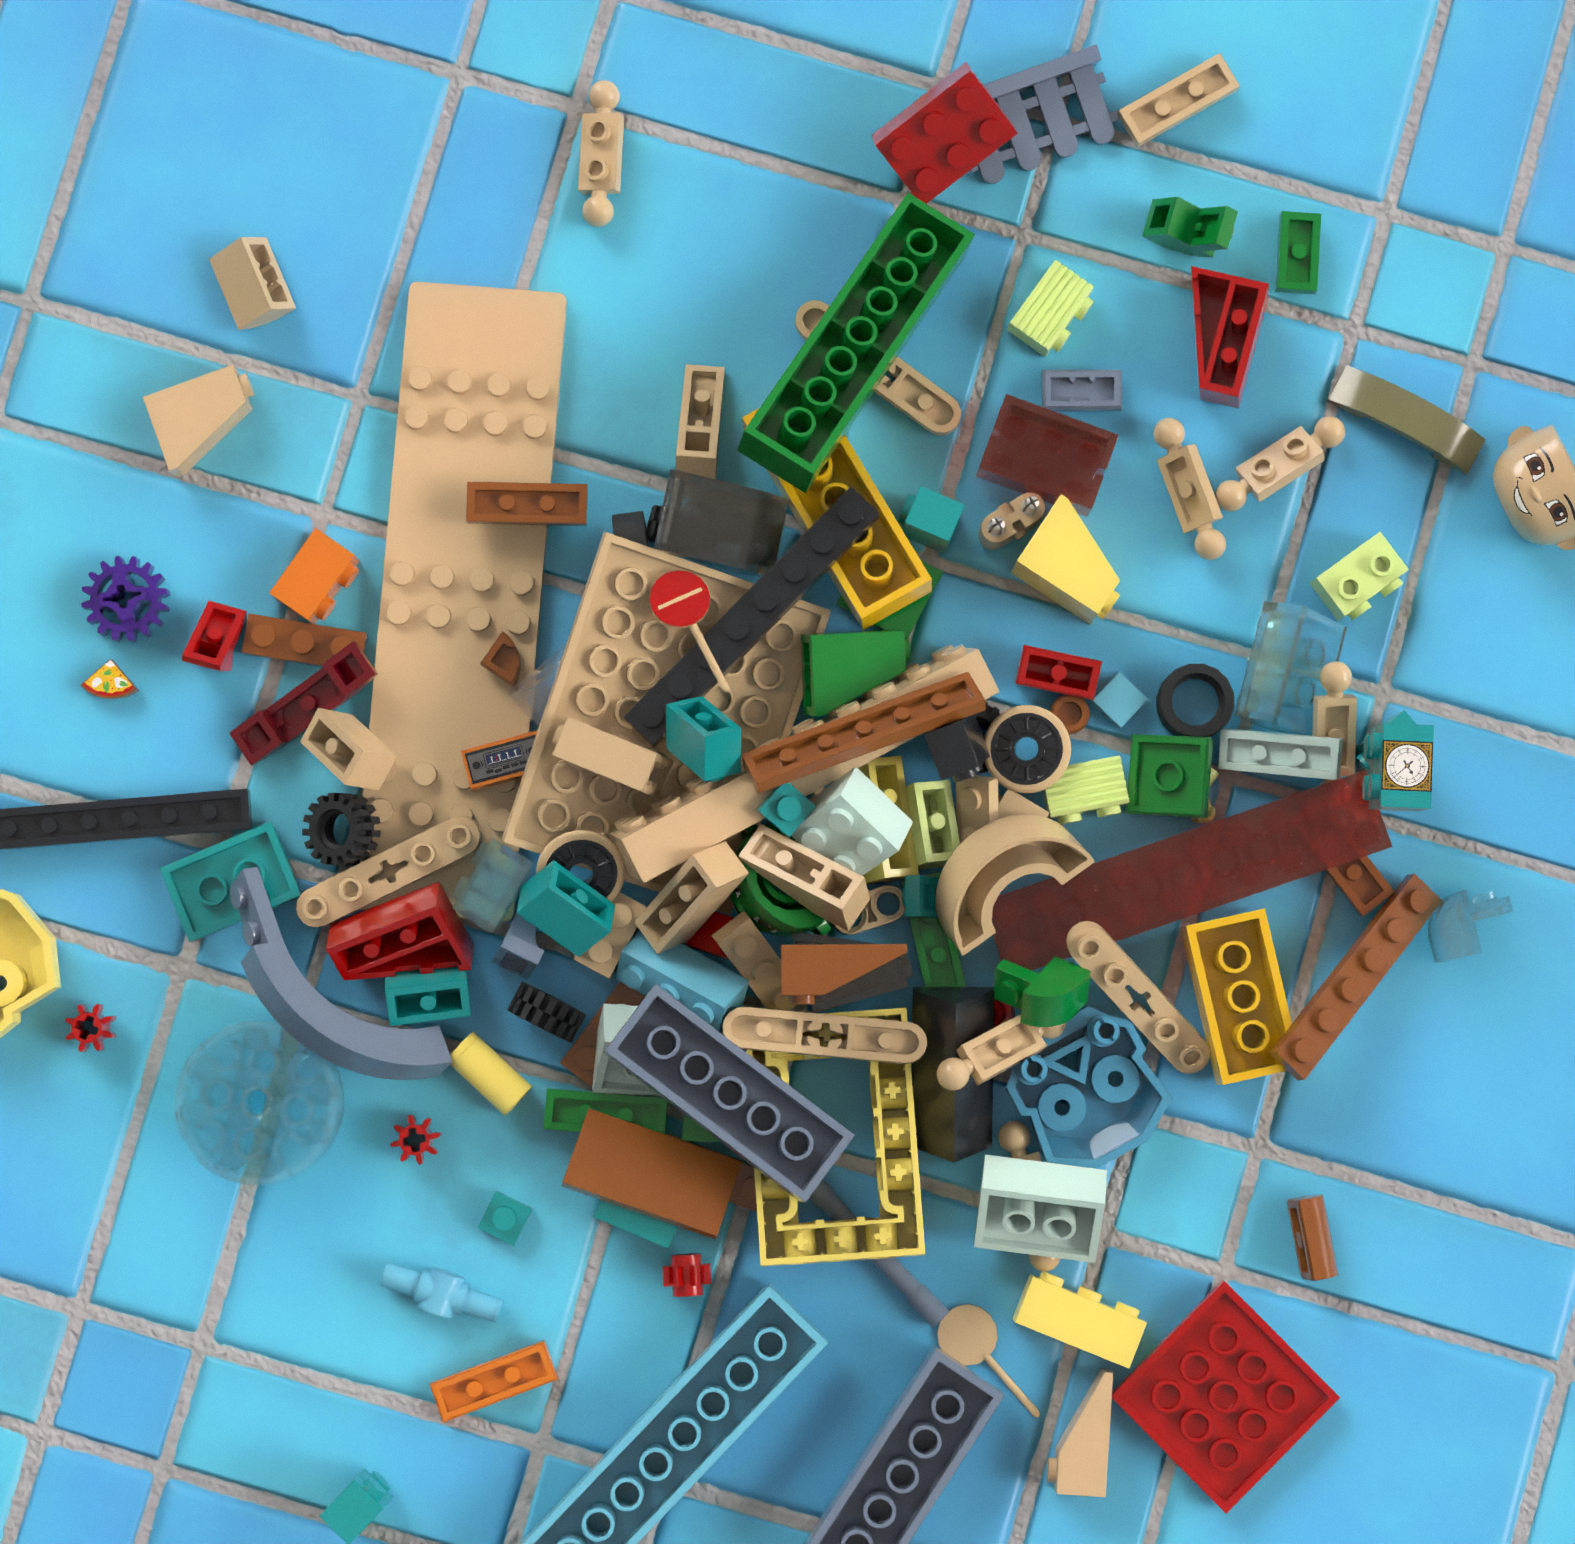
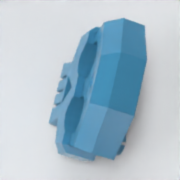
(1100, 1117)

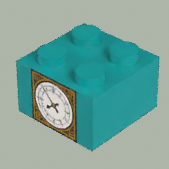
(1399, 767)

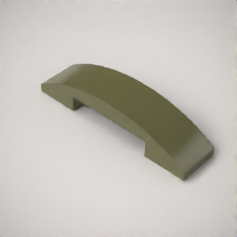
(1408, 416)

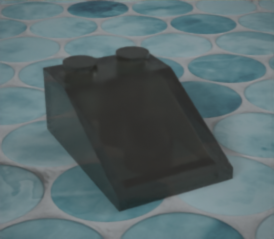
(720, 523)

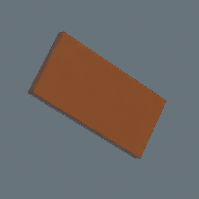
(652, 1173)

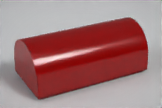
(1058, 672)

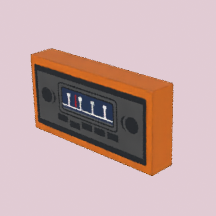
(498, 761)

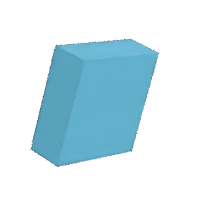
(1119, 700)

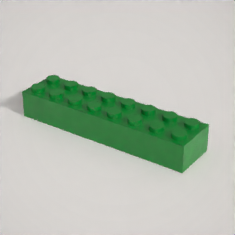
(855, 343)

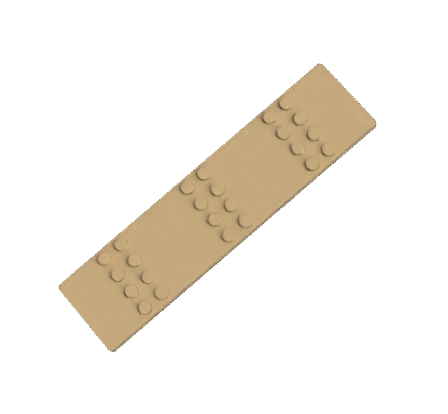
(469, 410)

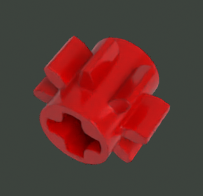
(81, 1033)
(411, 1149)
(686, 1274)

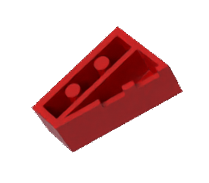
(401, 936)

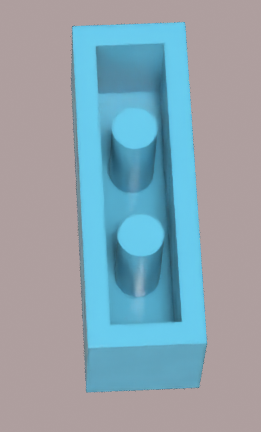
(685, 975)

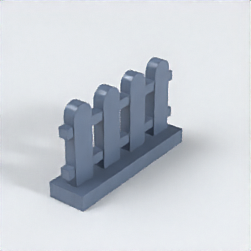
(1053, 111)

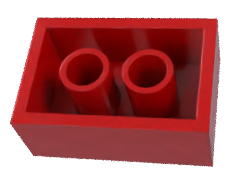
(944, 134)

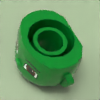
(766, 907)

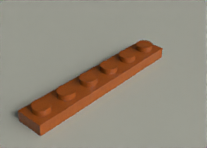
(863, 732)
(1355, 977)

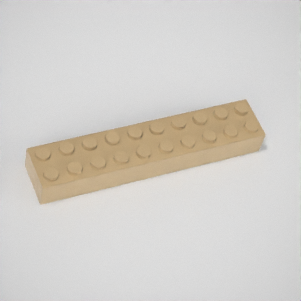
(722, 808)

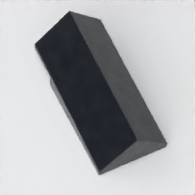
(947, 1120)

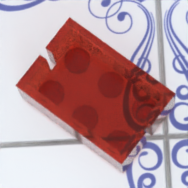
(1046, 454)

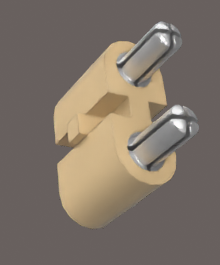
(1011, 521)

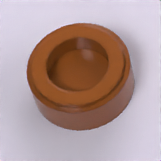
(1072, 712)

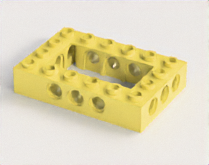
(900, 1223)

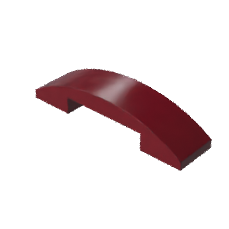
(291, 715)

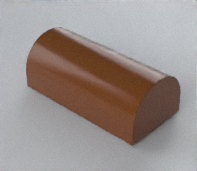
(1312, 1237)

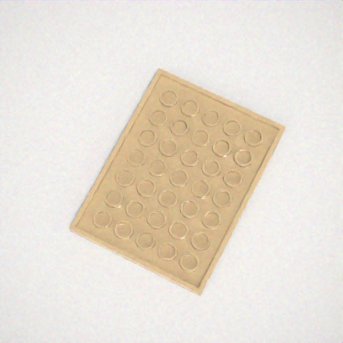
(614, 661)

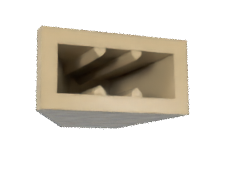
(198, 415)
(611, 757)

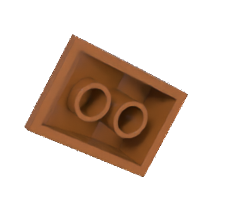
(823, 968)

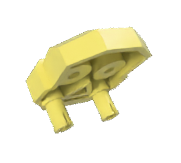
(26, 959)

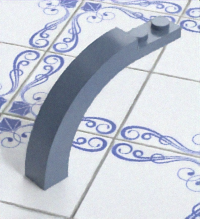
(311, 1017)

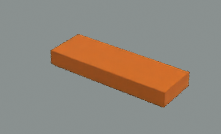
(493, 1381)

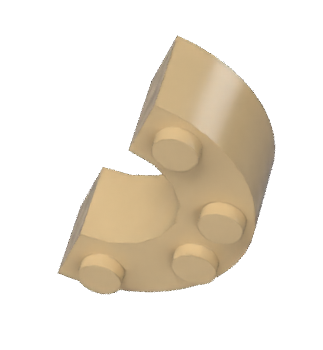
(994, 859)

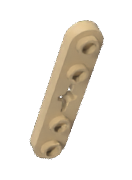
(909, 392)
(424, 855)
(1113, 972)
(866, 1037)

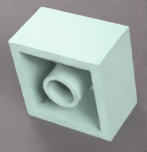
(854, 824)

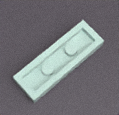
(1280, 753)

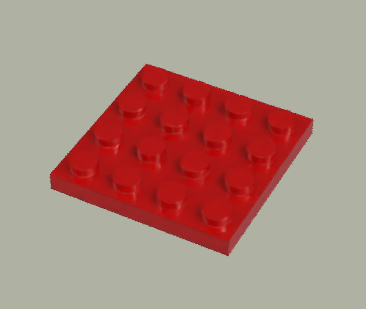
(1224, 1396)

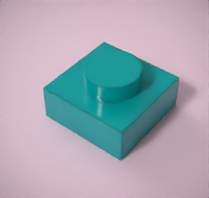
(786, 808)
(920, 896)
(505, 1218)

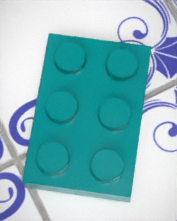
(203, 880)

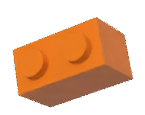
(316, 577)

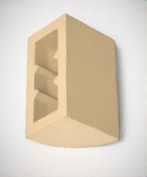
(252, 282)

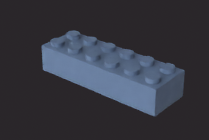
(729, 1094)
(910, 1456)

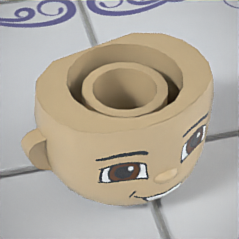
(1538, 487)

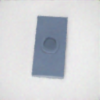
(1082, 390)

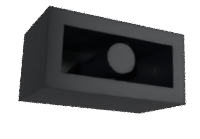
(958, 749)

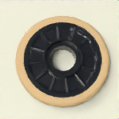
(1052, 754)
(590, 849)

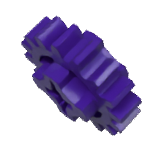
(122, 582)

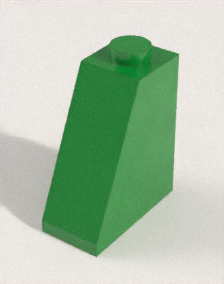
(848, 665)

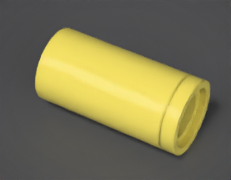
(489, 1073)

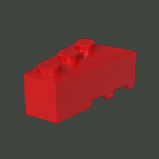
(1227, 330)

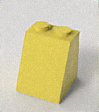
(1068, 565)

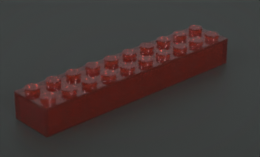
(1192, 871)

